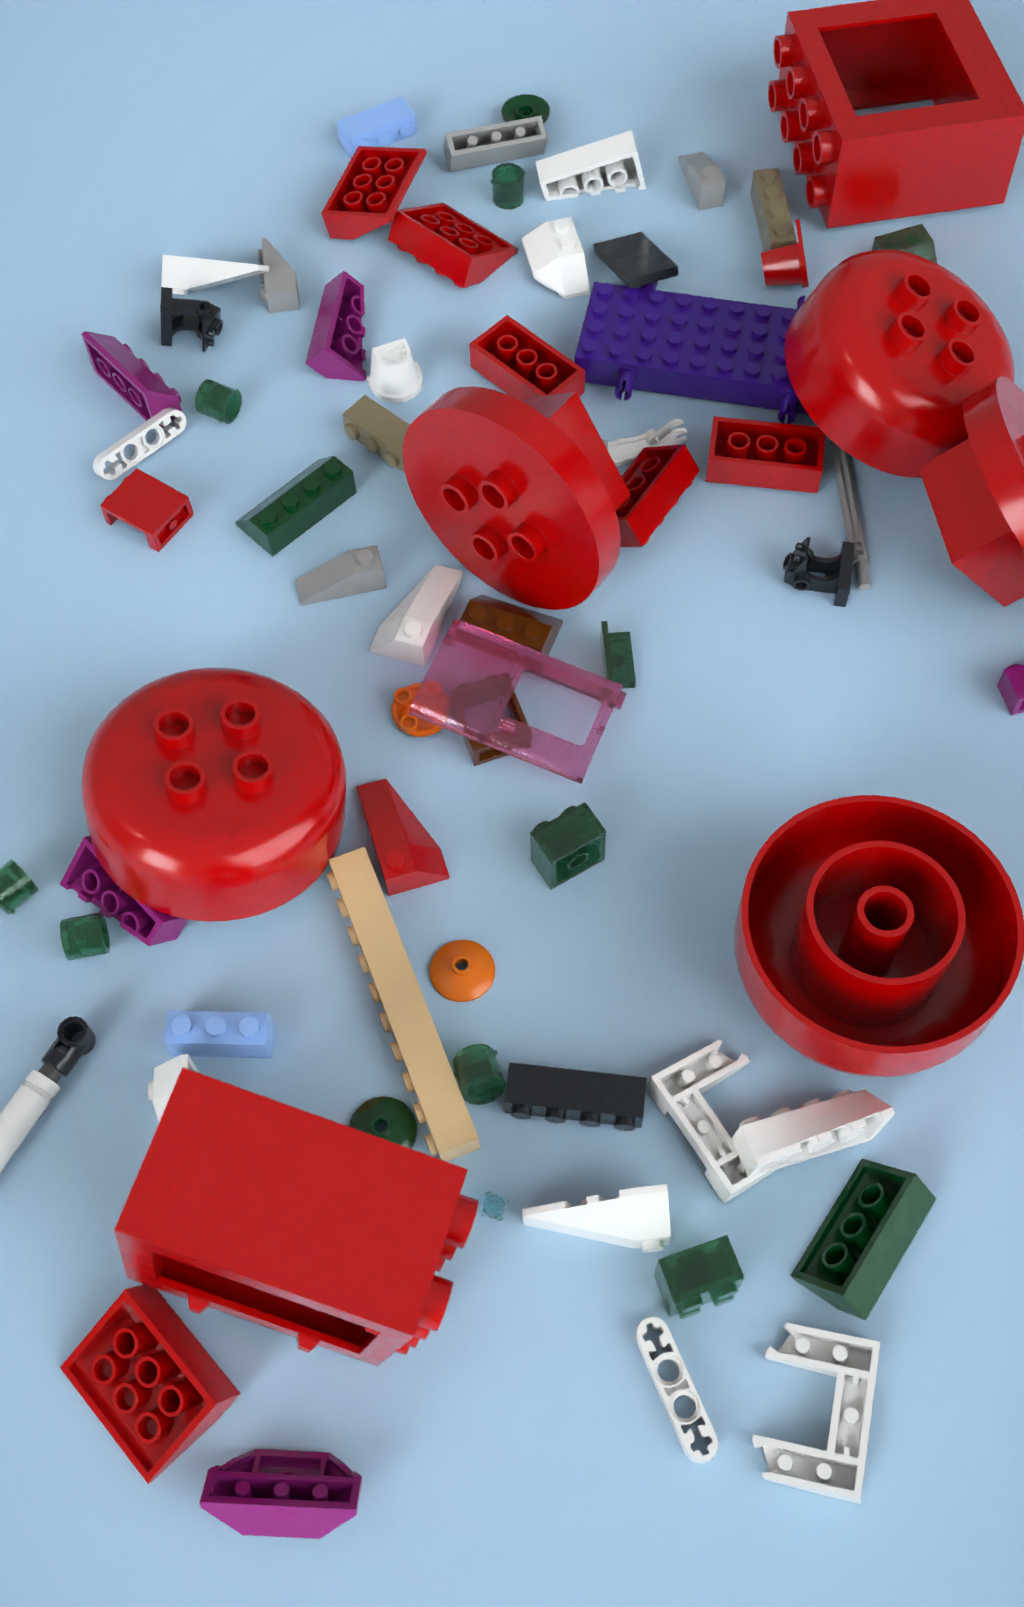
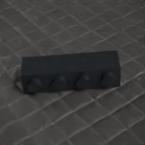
(575, 1095)

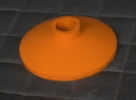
(462, 984)

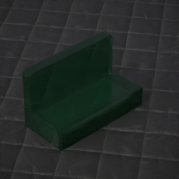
(617, 657)

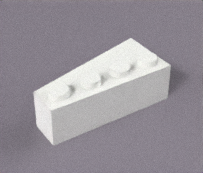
(592, 169)

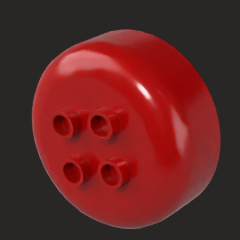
(891, 356)
(214, 794)
(877, 935)

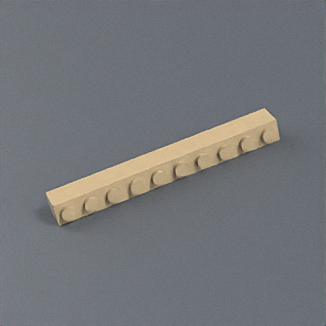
(404, 1007)

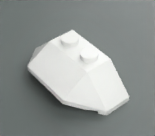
(557, 258)

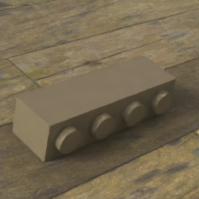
(771, 210)
(377, 430)

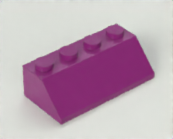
(130, 376)

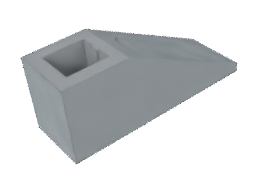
(280, 282)

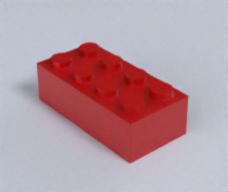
(524, 362)
(765, 454)

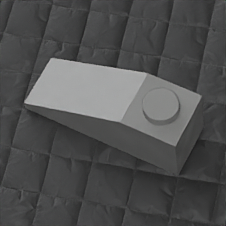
(703, 180)
(346, 575)

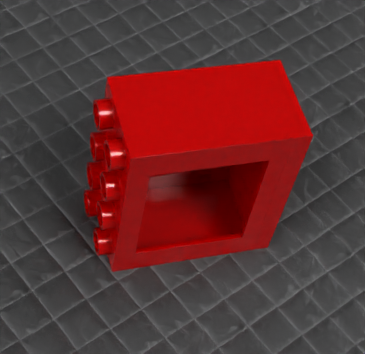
(900, 159)
(294, 1221)

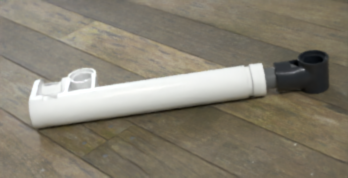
(41, 1086)

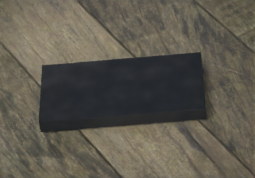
(636, 260)

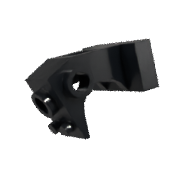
(189, 315)
(836, 570)

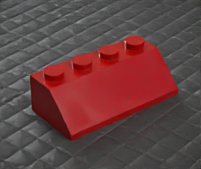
(655, 485)

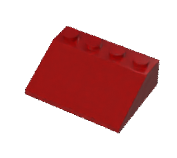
(370, 190)
(450, 243)
(149, 1380)

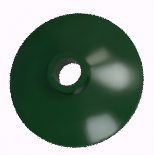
(524, 107)
(398, 1116)

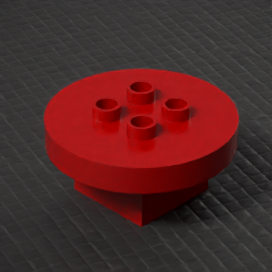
(518, 492)
(981, 492)

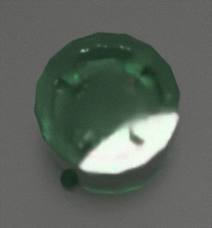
(508, 186)
(218, 401)
(14, 887)
(85, 936)
(479, 1074)

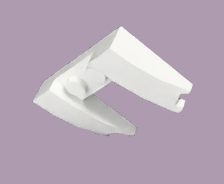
(679, 1093)
(842, 1467)

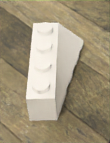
(810, 1130)

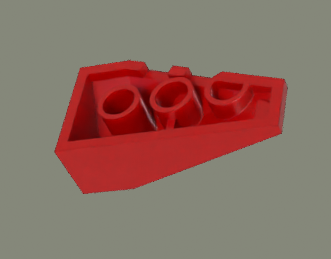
(401, 843)

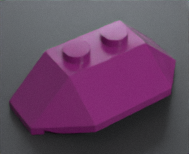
(282, 1493)

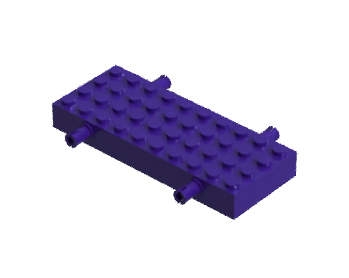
(688, 347)

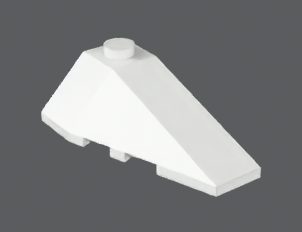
(197, 273)
(631, 1220)

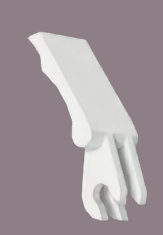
(625, 450)

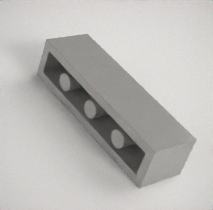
(495, 143)

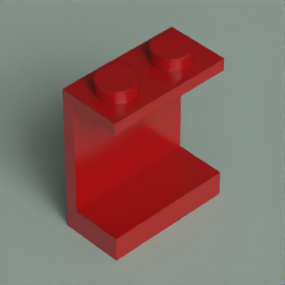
(148, 507)

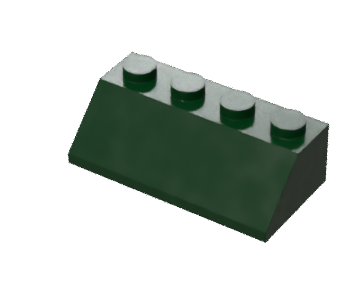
(299, 504)
(864, 1237)

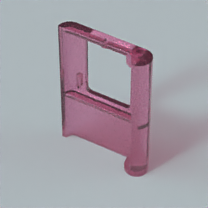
(475, 681)

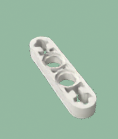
(142, 448)
(679, 1387)

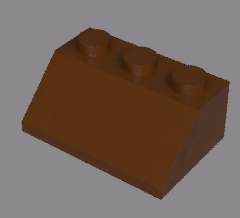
(513, 622)

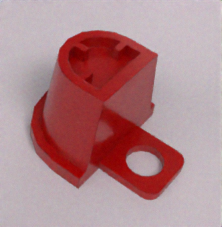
(786, 264)

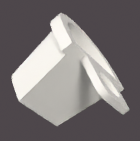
(394, 372)

